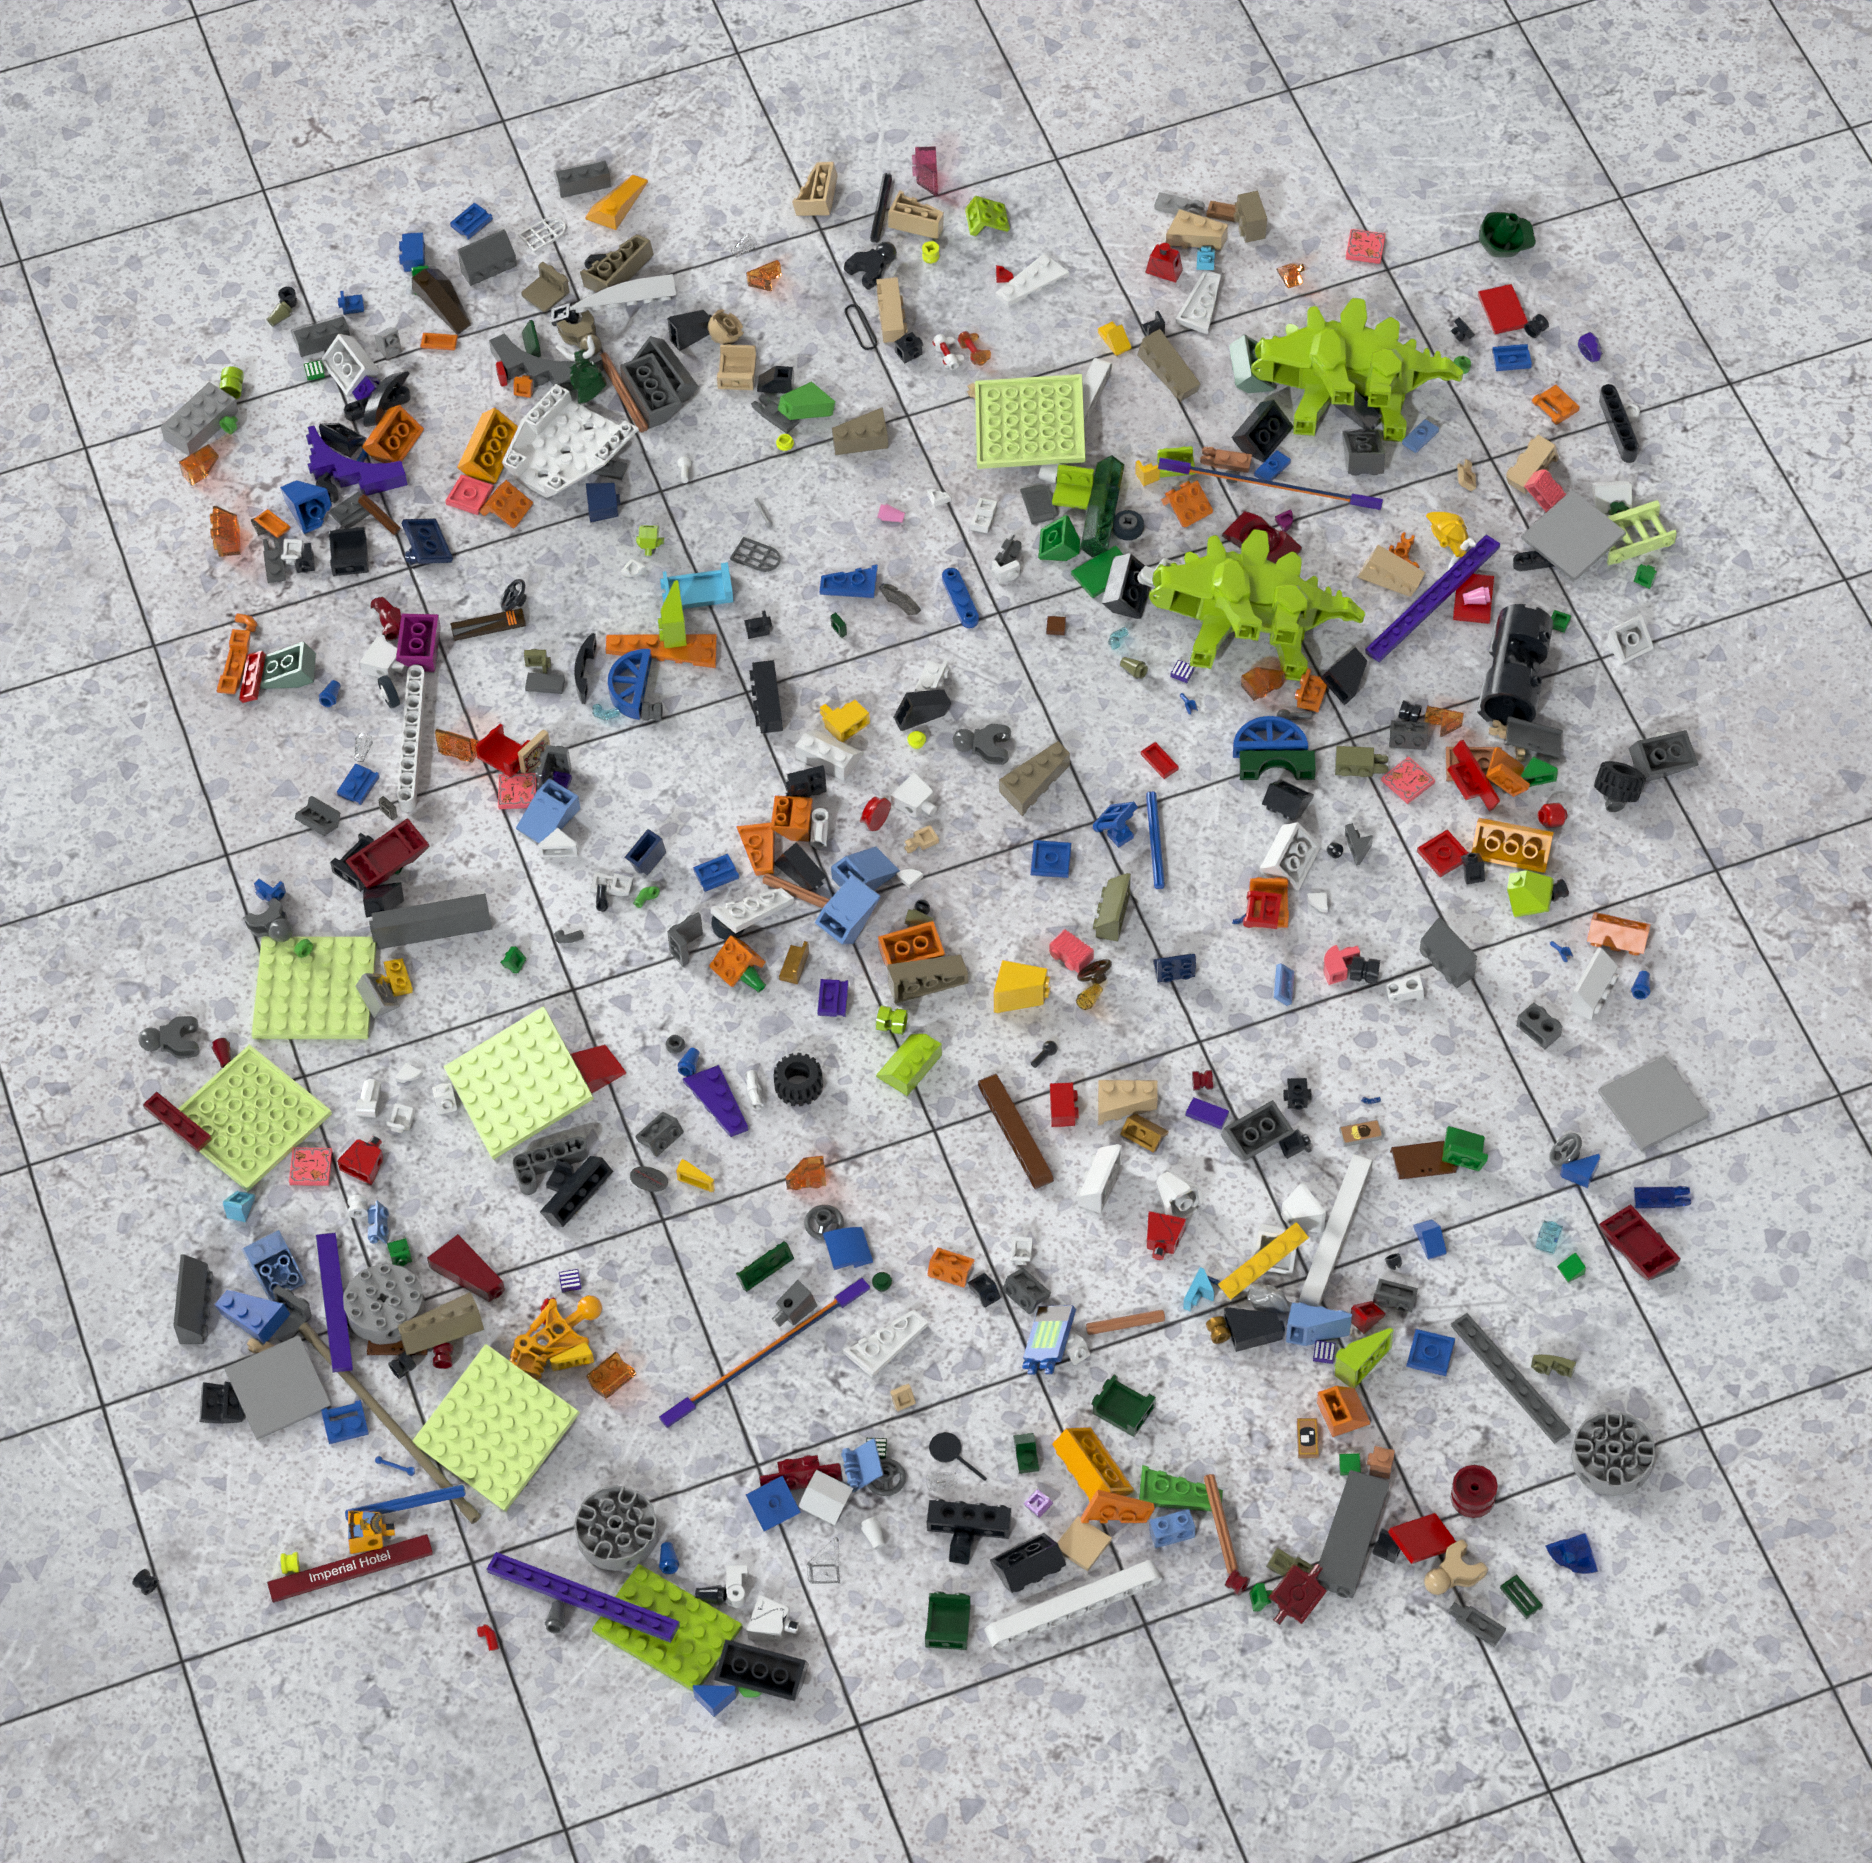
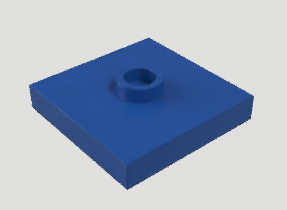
(1051, 859)
(1430, 1352)
(773, 1503)

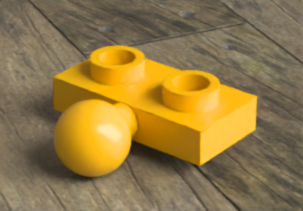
(396, 977)

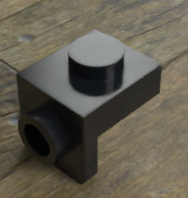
(961, 1547)

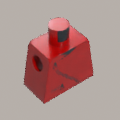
(1165, 263)
(362, 1160)
(1164, 1233)

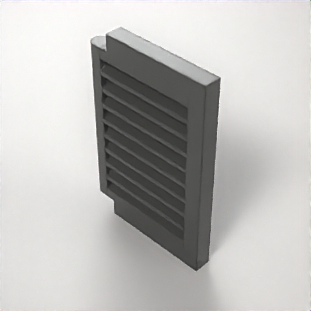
(1039, 503)

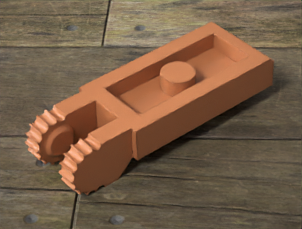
(1226, 459)

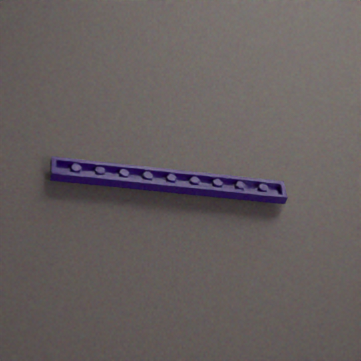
(1432, 598)
(583, 1597)

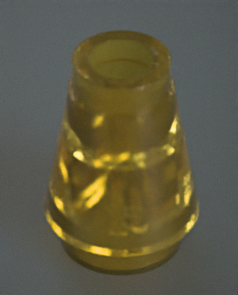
(1088, 997)

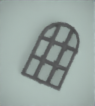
(761, 561)

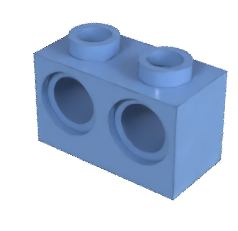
(1172, 1528)

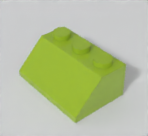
(911, 1062)

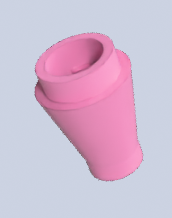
(891, 514)
(1477, 596)

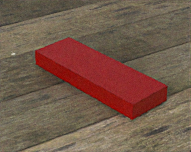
(252, 676)

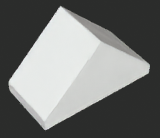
(557, 845)

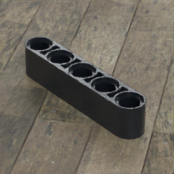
(1618, 423)

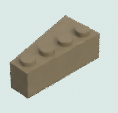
(618, 265)
(1168, 365)
(1034, 777)
(925, 977)
(441, 1324)

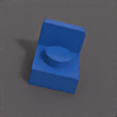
(351, 304)

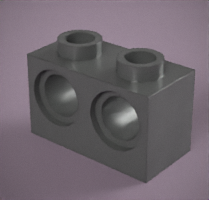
(1536, 1028)

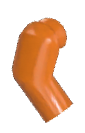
(246, 619)

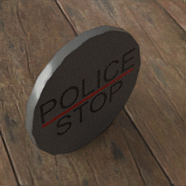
(649, 1179)

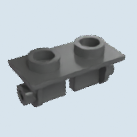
(1009, 548)

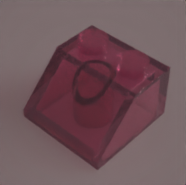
(926, 168)

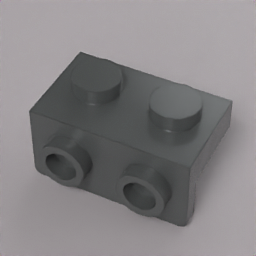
(318, 816)
(1395, 1295)

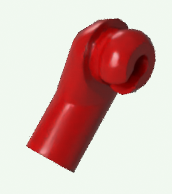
(490, 1635)

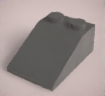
(1363, 452)
(1663, 755)

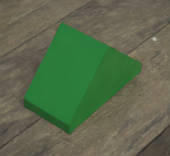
(1539, 772)

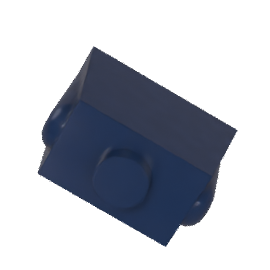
(602, 501)
(646, 852)

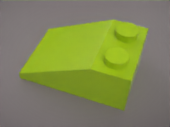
(672, 619)
(1361, 1357)

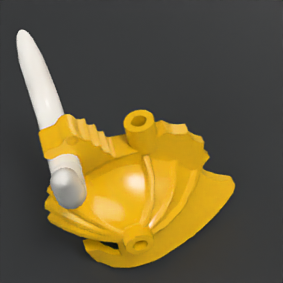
(1451, 532)

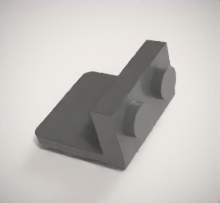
(552, 759)
(299, 1313)

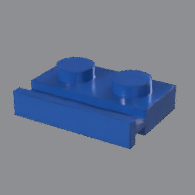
(471, 220)
(1511, 357)
(358, 784)
(716, 872)

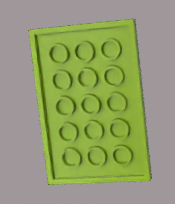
(697, 1641)

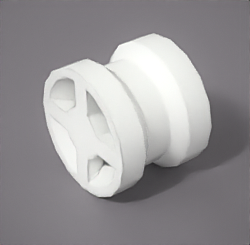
(357, 1206)

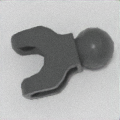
(983, 742)
(270, 923)
(170, 1037)

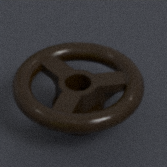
(1095, 972)

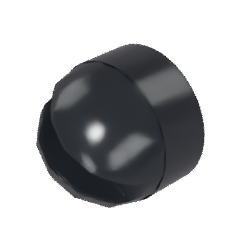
(1337, 847)
(920, 906)
(1393, 1260)

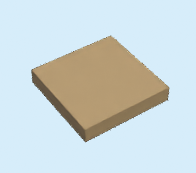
(1083, 1543)

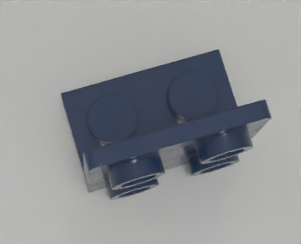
(1175, 967)

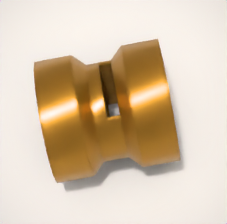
(1218, 1329)

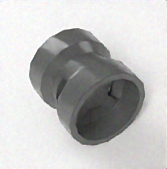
(652, 711)
(1613, 805)

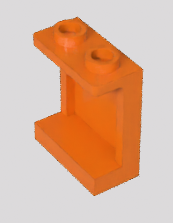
(1272, 885)

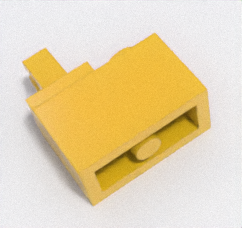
(846, 721)

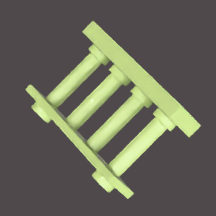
(1634, 517)

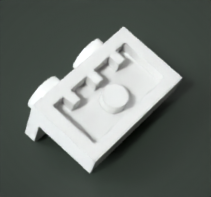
(933, 676)

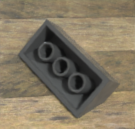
(672, 367)
(650, 389)
(192, 1300)

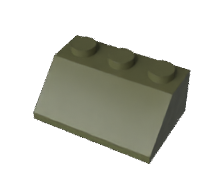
(1113, 907)

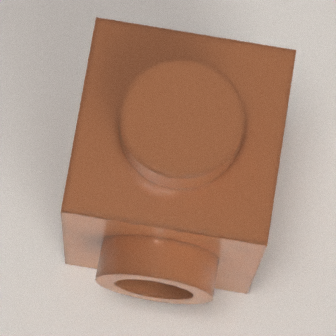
(1381, 1462)

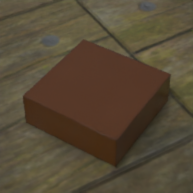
(1056, 625)

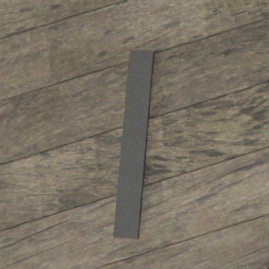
(1510, 1378)

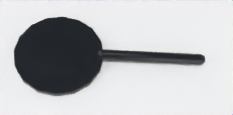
(946, 1448)

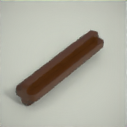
(379, 514)

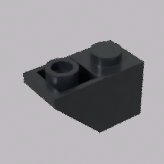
(776, 380)

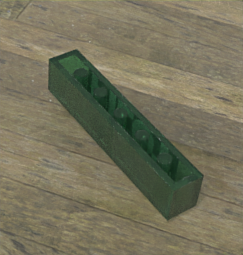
(1102, 506)

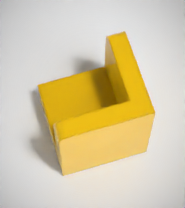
(1147, 474)

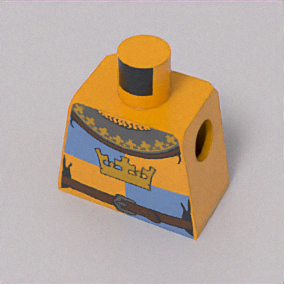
(367, 1531)

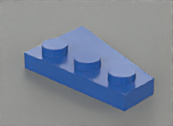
(851, 584)

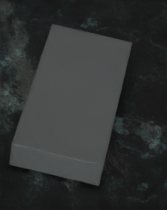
(544, 683)

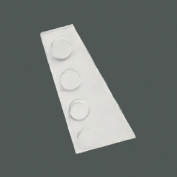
(751, 910)
(880, 1348)

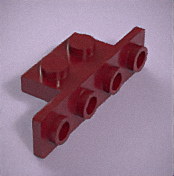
(800, 1471)

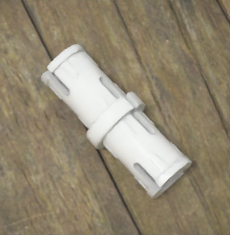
(754, 1090)

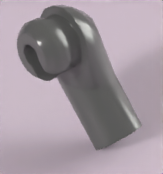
(568, 938)

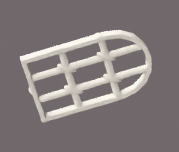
(538, 232)

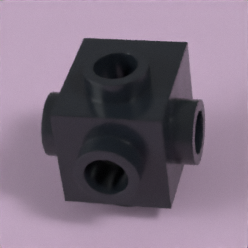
(908, 347)
(1297, 1093)

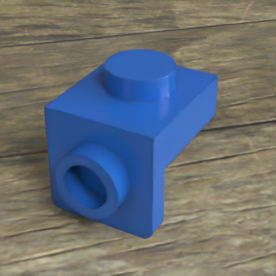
(267, 892)

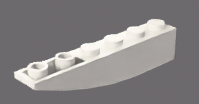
(630, 292)

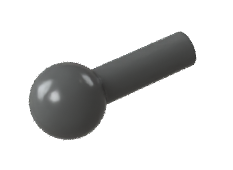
(1284, 713)

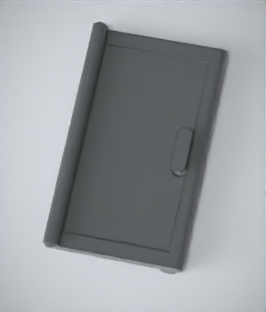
(1533, 737)

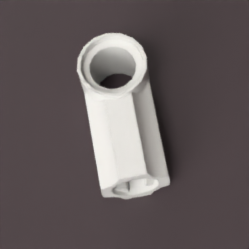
(819, 829)
(368, 1103)

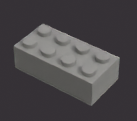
(198, 419)

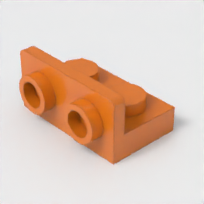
(950, 1267)

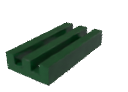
(1531, 1610)

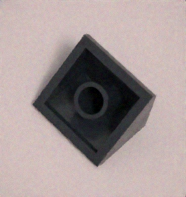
(341, 438)

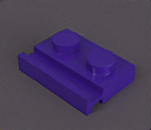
(832, 998)

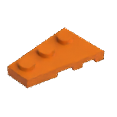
(760, 846)
(1111, 1506)

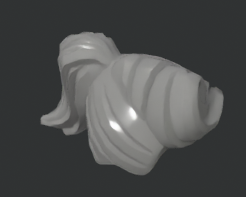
(1268, 1298)

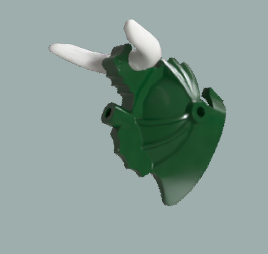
(584, 374)

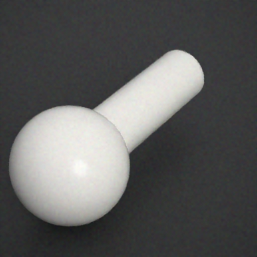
(684, 464)

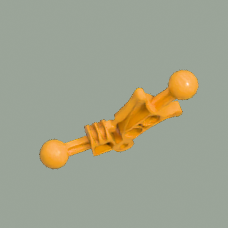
(527, 1360)

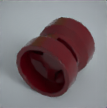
(1200, 1080)
(442, 1356)

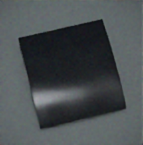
(219, 1404)

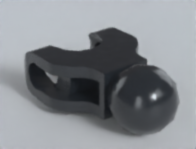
(871, 262)

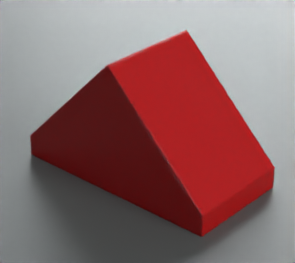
(1366, 1315)

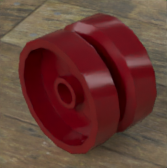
(1474, 1491)

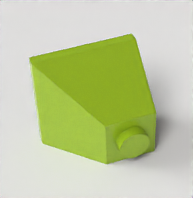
(1529, 893)

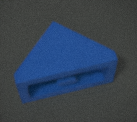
(1581, 1170)
(1430, 1238)
(714, 1697)

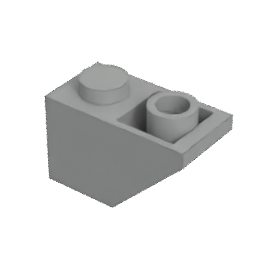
(388, 342)

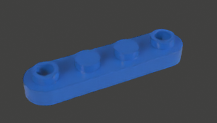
(960, 598)

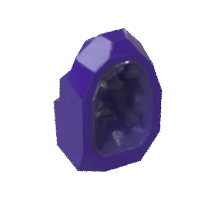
(1590, 347)

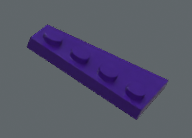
(716, 1095)

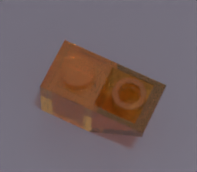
(198, 464)
(1261, 681)
(807, 1174)

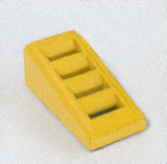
(692, 1175)
(573, 1357)

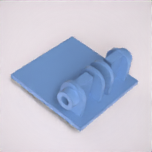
(862, 1465)

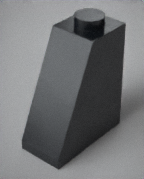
(688, 328)
(1361, 414)
(1346, 675)
(921, 708)
(800, 868)
(382, 898)
(1252, 1327)

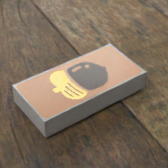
(1360, 1133)

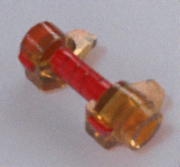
(977, 356)

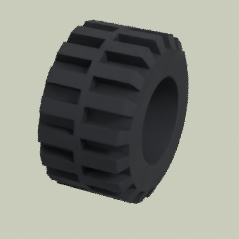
(1619, 781)
(798, 1066)

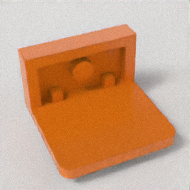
(1188, 503)

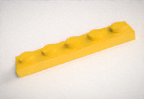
(1263, 1261)

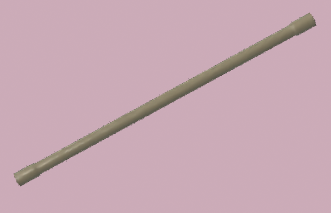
(464, 1506)

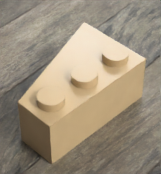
(818, 192)
(914, 217)
(1196, 231)
(890, 309)
(1535, 458)
(1391, 572)
(1125, 1098)

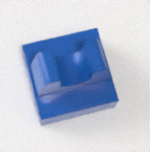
(1120, 836)

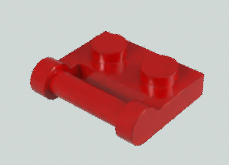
(1268, 912)

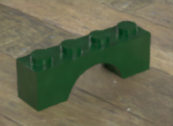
(1299, 763)

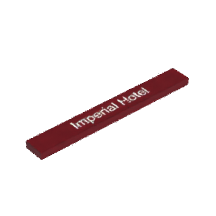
(349, 1568)

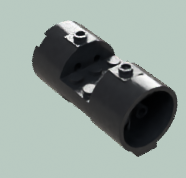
(1518, 648)

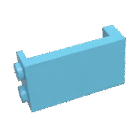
(701, 588)

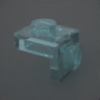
(1548, 1236)

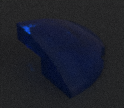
(1574, 1554)

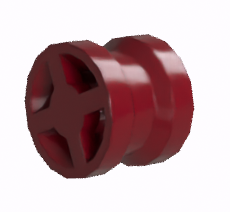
(1237, 1582)

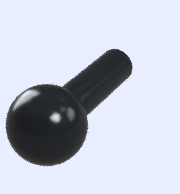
(1048, 1049)

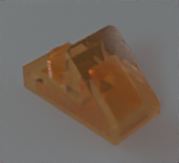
(1291, 274)
(762, 276)
(1448, 719)

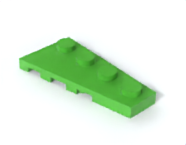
(1173, 1492)

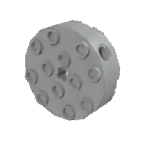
(382, 1300)
(1613, 1453)
(616, 1528)

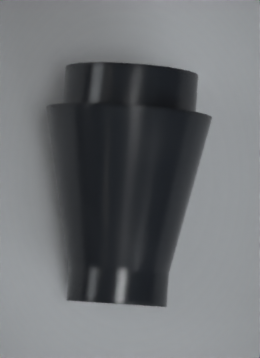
(712, 1594)

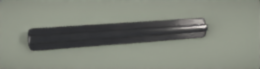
(881, 207)

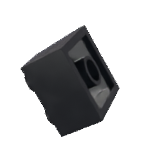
(1286, 799)

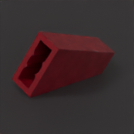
(466, 1268)

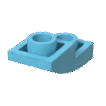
(1205, 258)

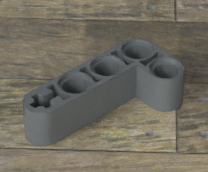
(549, 1153)

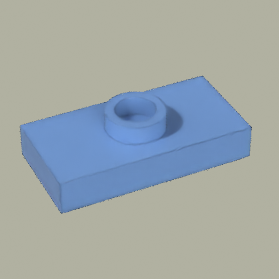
(1420, 436)
(1284, 984)

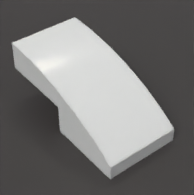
(983, 515)
(617, 885)

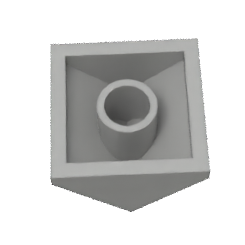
(376, 996)

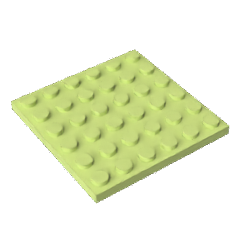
(1029, 421)
(313, 993)
(518, 1082)
(253, 1116)
(495, 1427)

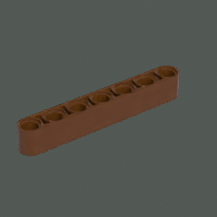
(1015, 1131)

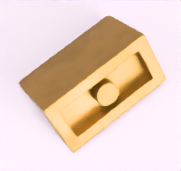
(794, 963)
(1143, 1132)

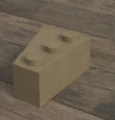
(861, 434)

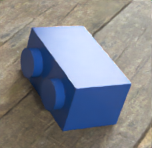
(412, 251)

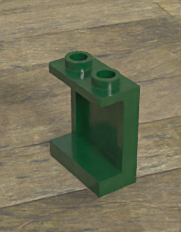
(1123, 1406)
(948, 1621)

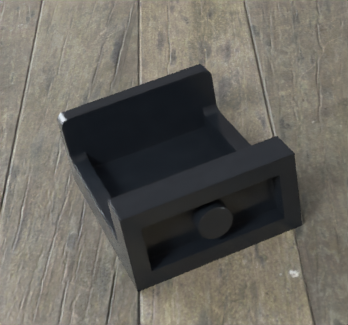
(348, 551)
(342, 869)

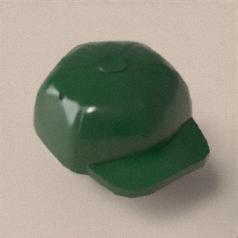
(1506, 234)

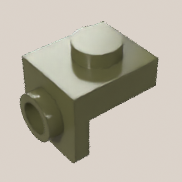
(537, 658)

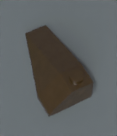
(441, 297)

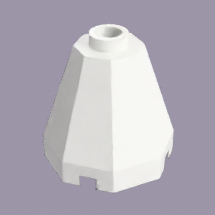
(1178, 1195)

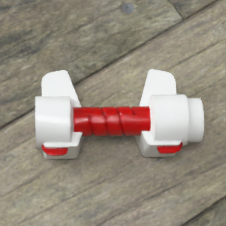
(950, 360)

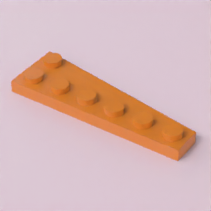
(699, 650)

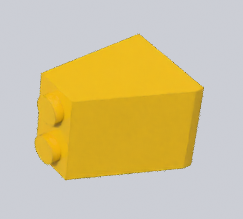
(1020, 987)

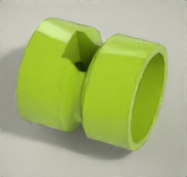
(232, 381)
(891, 1020)

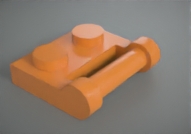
(1559, 401)

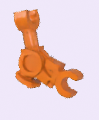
(1403, 548)

